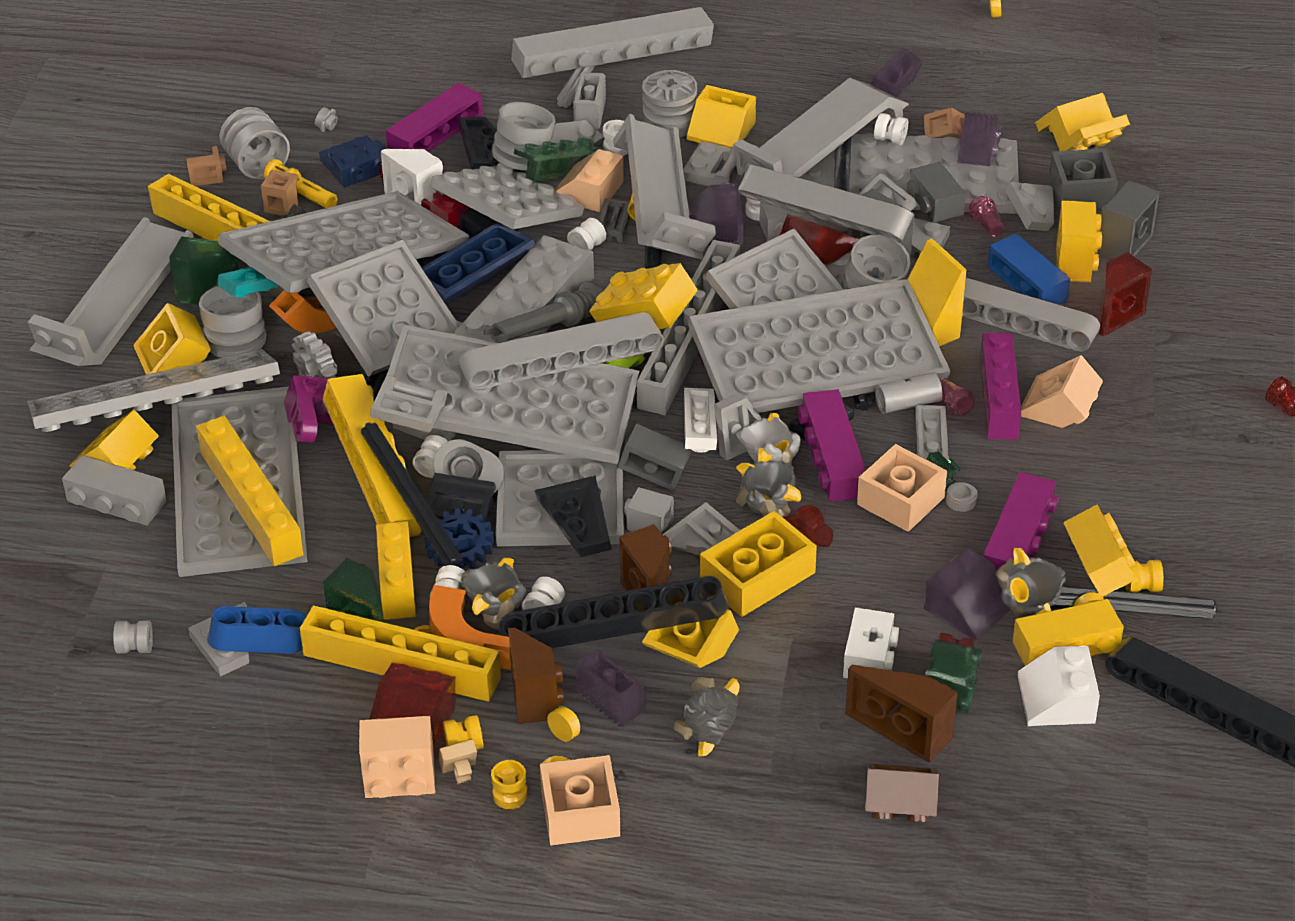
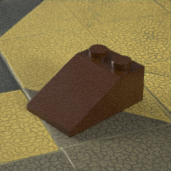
(902, 708)

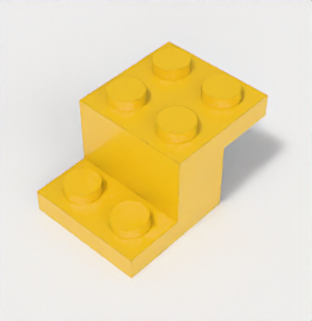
(1083, 123)

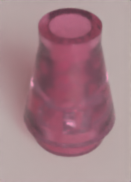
(986, 214)
(956, 398)

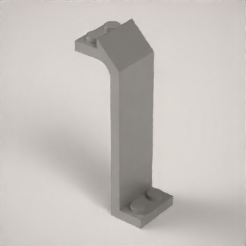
(819, 129)
(661, 190)
(112, 299)

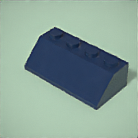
(476, 261)

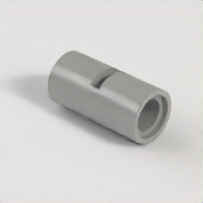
(906, 394)

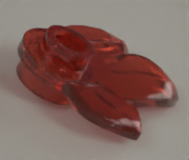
(811, 524)

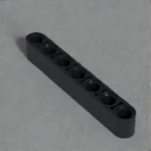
(629, 616)
(1204, 697)

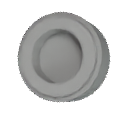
(961, 497)

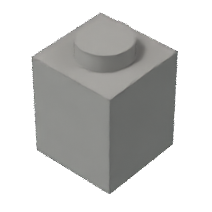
(648, 509)

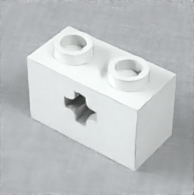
(871, 640)

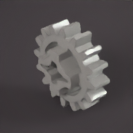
(313, 356)

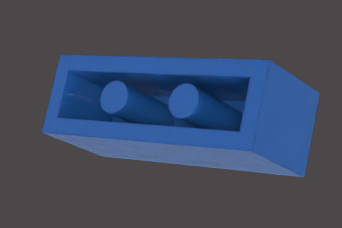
(1028, 270)

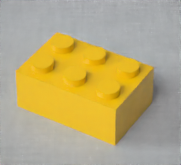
(655, 291)
(760, 562)

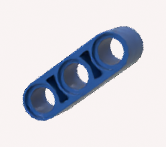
(256, 629)

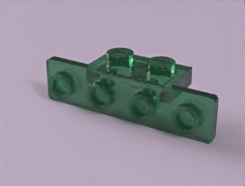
(552, 158)

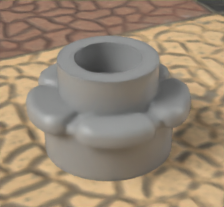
(326, 119)

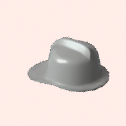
(468, 461)

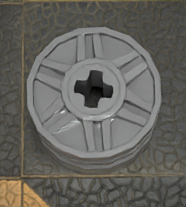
(669, 100)
(518, 125)
(253, 141)
(875, 261)
(231, 322)

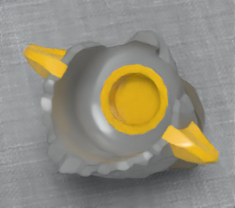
(769, 440)

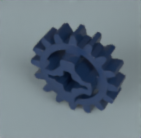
(463, 533)

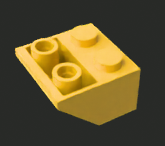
(722, 116)

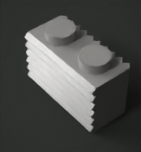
(590, 98)

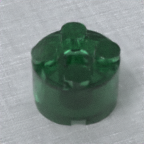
(957, 668)

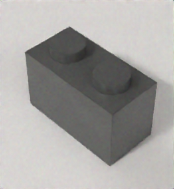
(936, 192)
(654, 457)

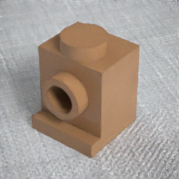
(279, 192)

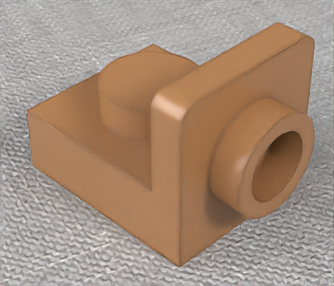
(944, 123)
(206, 169)

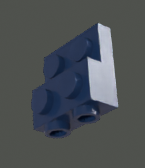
(353, 160)

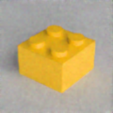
(1078, 240)

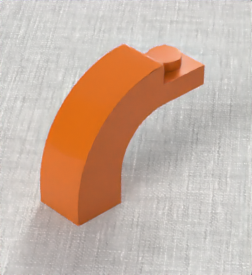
(302, 313)
(447, 620)

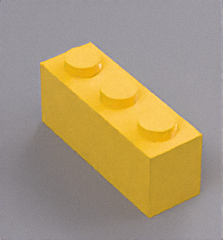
(1101, 549)
(395, 570)
(1080, 625)

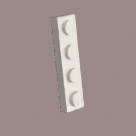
(699, 419)

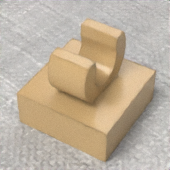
(458, 759)

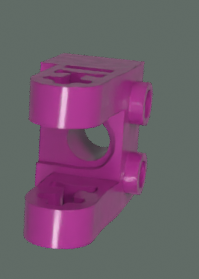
(306, 407)

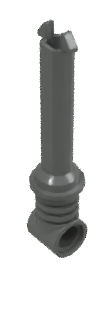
(566, 309)

